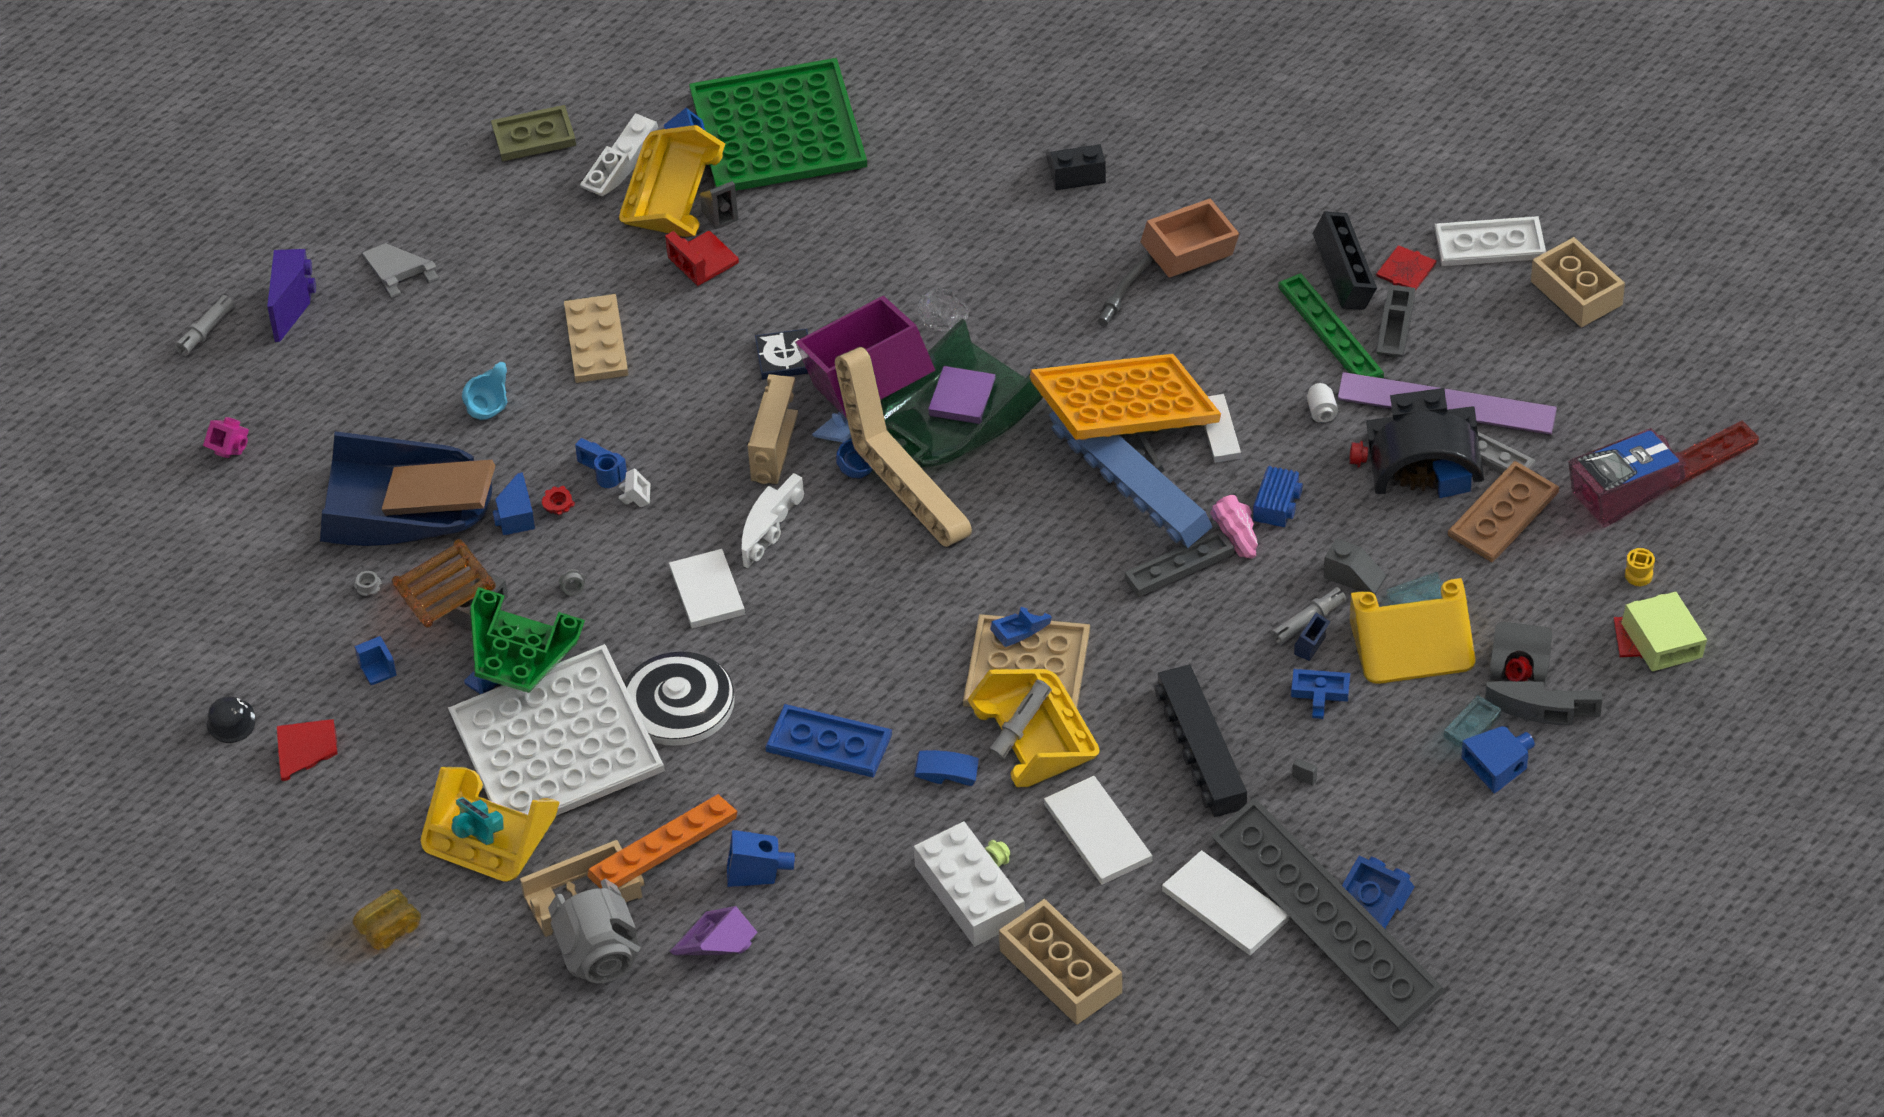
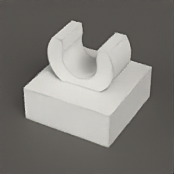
(635, 489)

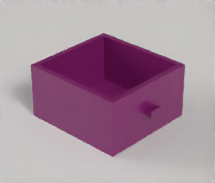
(886, 335)

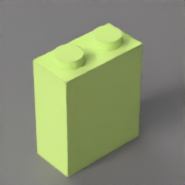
(1664, 631)

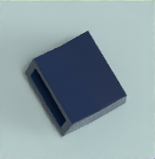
(1306, 647)

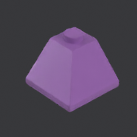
(717, 933)

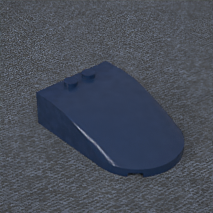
(360, 483)

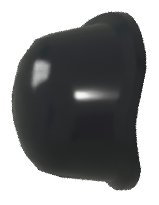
(230, 719)

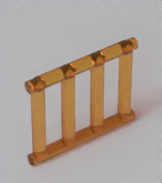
(419, 606)

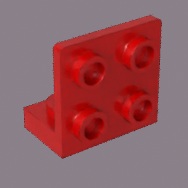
(700, 257)

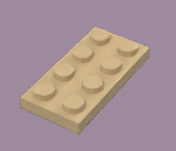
(596, 338)

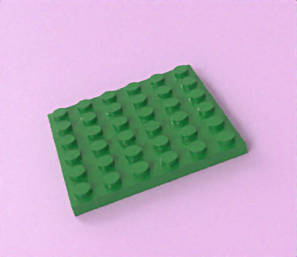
(780, 124)

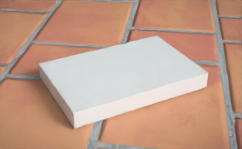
(706, 588)

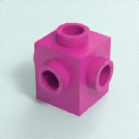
(226, 437)

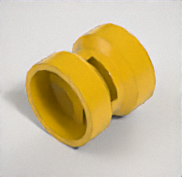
(1639, 567)

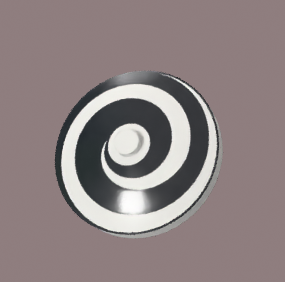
(681, 697)

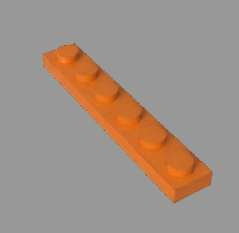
(663, 842)

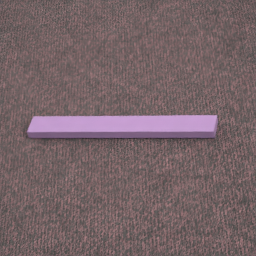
(1488, 409)

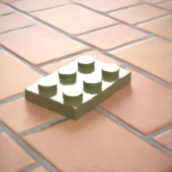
(533, 133)

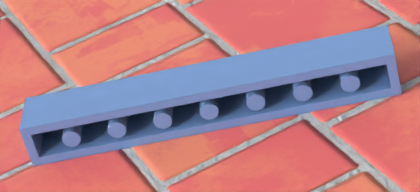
(1141, 482)

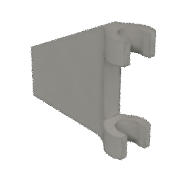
(397, 265)

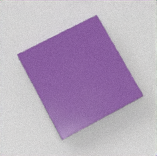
(961, 394)

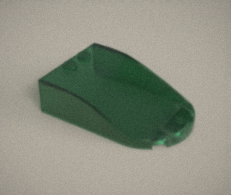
(941, 440)

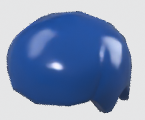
(851, 462)

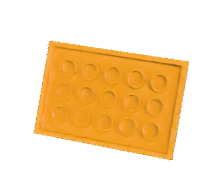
(1124, 396)

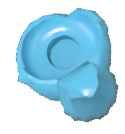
(486, 393)

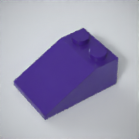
(289, 289)

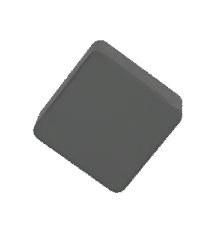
(1304, 771)

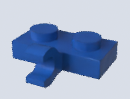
(1320, 687)

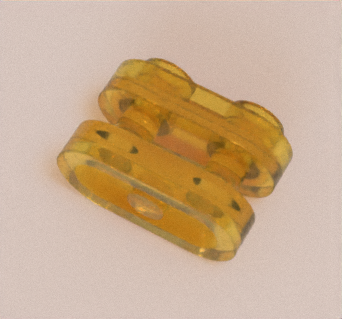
(387, 919)

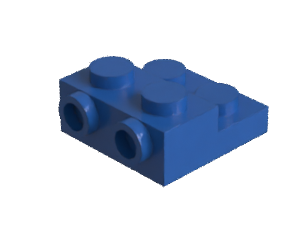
(1378, 888)

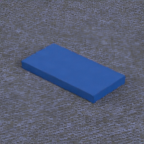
(829, 740)

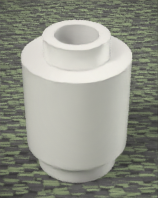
(1322, 403)

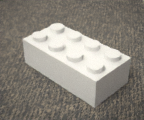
(968, 882)

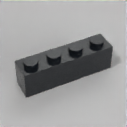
(1344, 260)

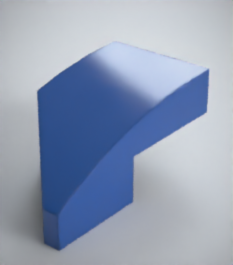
(1018, 627)

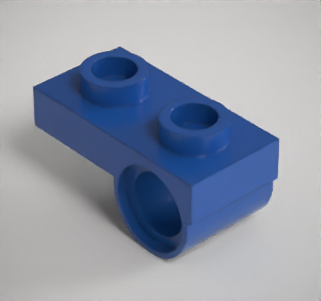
(608, 466)

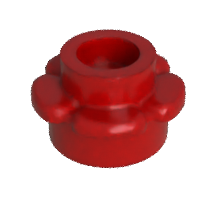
(1358, 453)
(1513, 667)

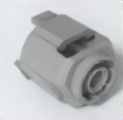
(595, 933)

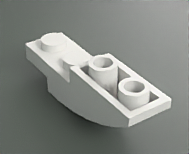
(619, 161)
(763, 520)

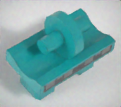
(476, 821)

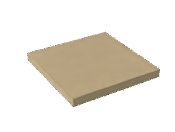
(1056, 647)

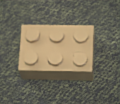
(1577, 282)

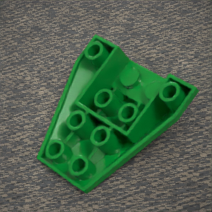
(515, 648)

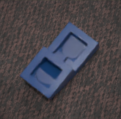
(942, 765)

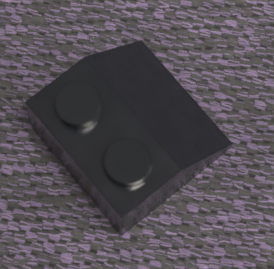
(1077, 167)

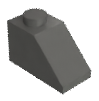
(720, 205)
(1352, 567)

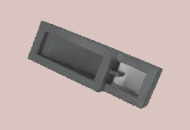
(1396, 321)

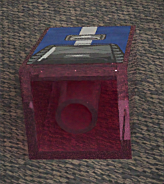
(1625, 475)

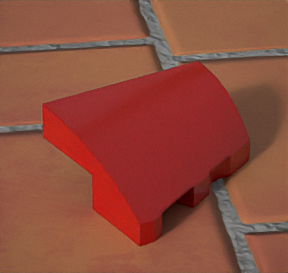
(305, 745)

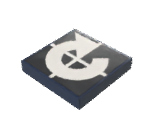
(780, 354)

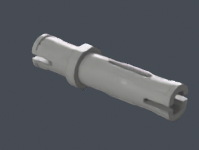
(198, 332)
(1300, 621)
(1013, 728)

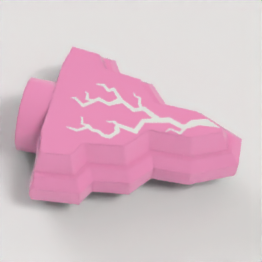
(1236, 524)

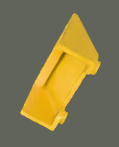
(669, 179)
(1413, 637)
(1055, 735)
(511, 845)

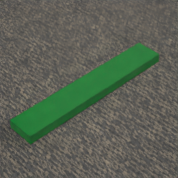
(1329, 327)

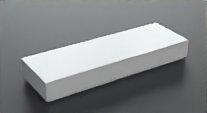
(1222, 434)

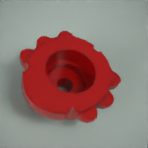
(557, 496)

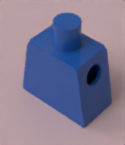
(1497, 756)
(755, 859)

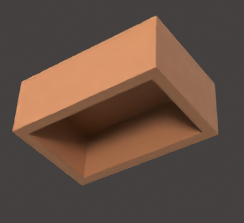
(1189, 237)

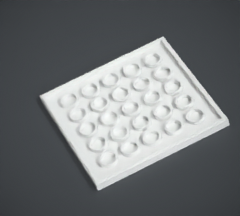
(562, 740)

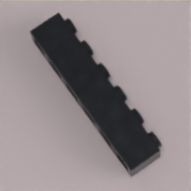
(1201, 741)

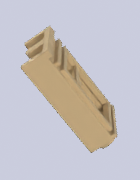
(772, 430)
(539, 885)

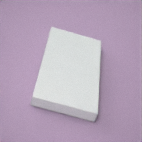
(1489, 241)
(1098, 830)
(1225, 902)

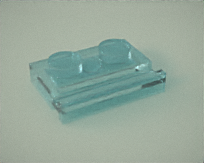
(1417, 590)

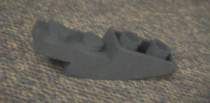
(1532, 703)

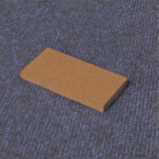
(438, 487)
(1503, 511)

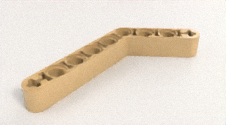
(888, 457)

